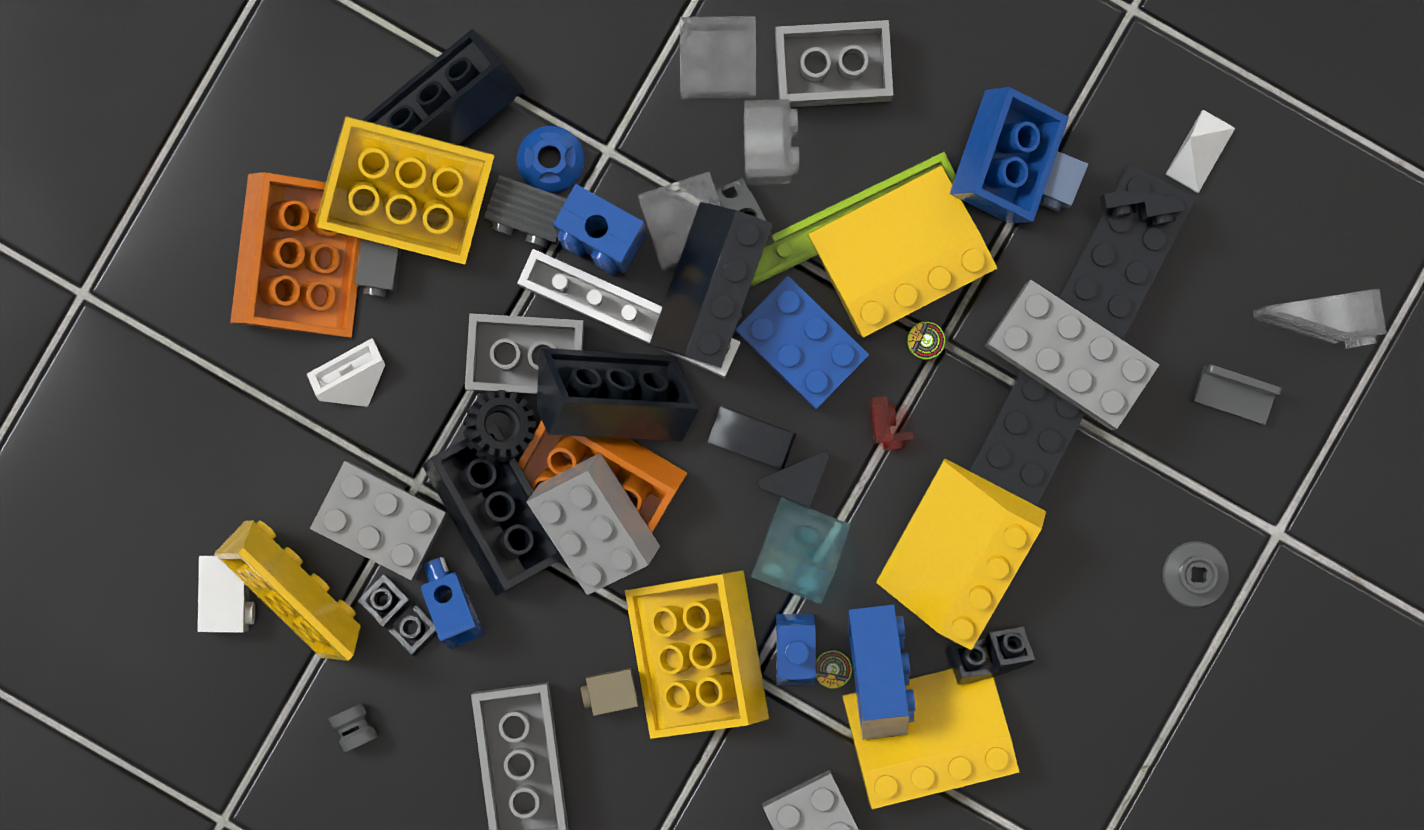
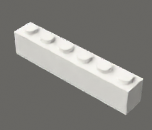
(601, 301)

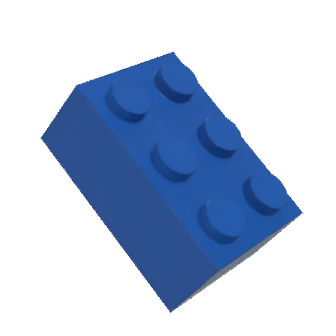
(1009, 155)
(801, 342)
(880, 671)

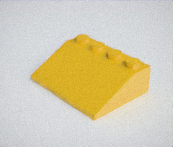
(404, 190)
(901, 251)
(960, 552)
(290, 592)
(697, 655)
(951, 744)

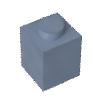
(1063, 182)

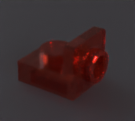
(882, 418)

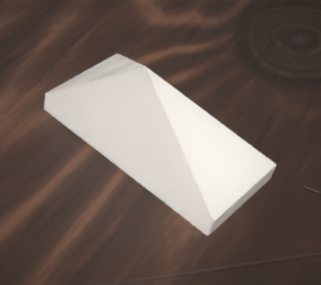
(1200, 151)
(350, 376)

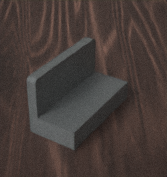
(1235, 394)

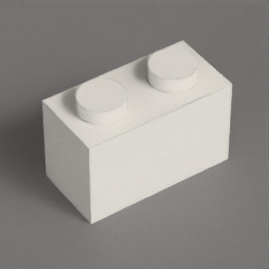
(222, 599)

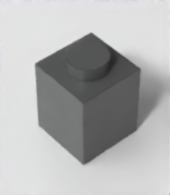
(378, 268)

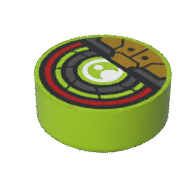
(926, 340)
(833, 669)

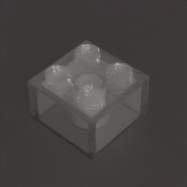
(718, 57)
(768, 141)
(671, 212)

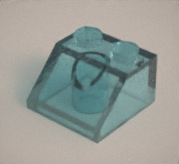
(801, 550)

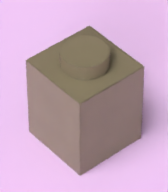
(610, 692)

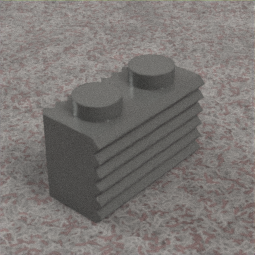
(524, 210)

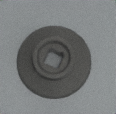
(1178, 572)

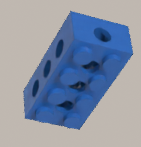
(587, 213)

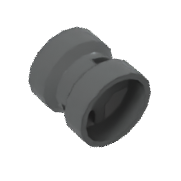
(349, 719)

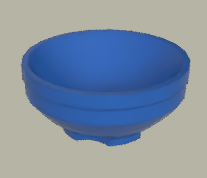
(551, 179)

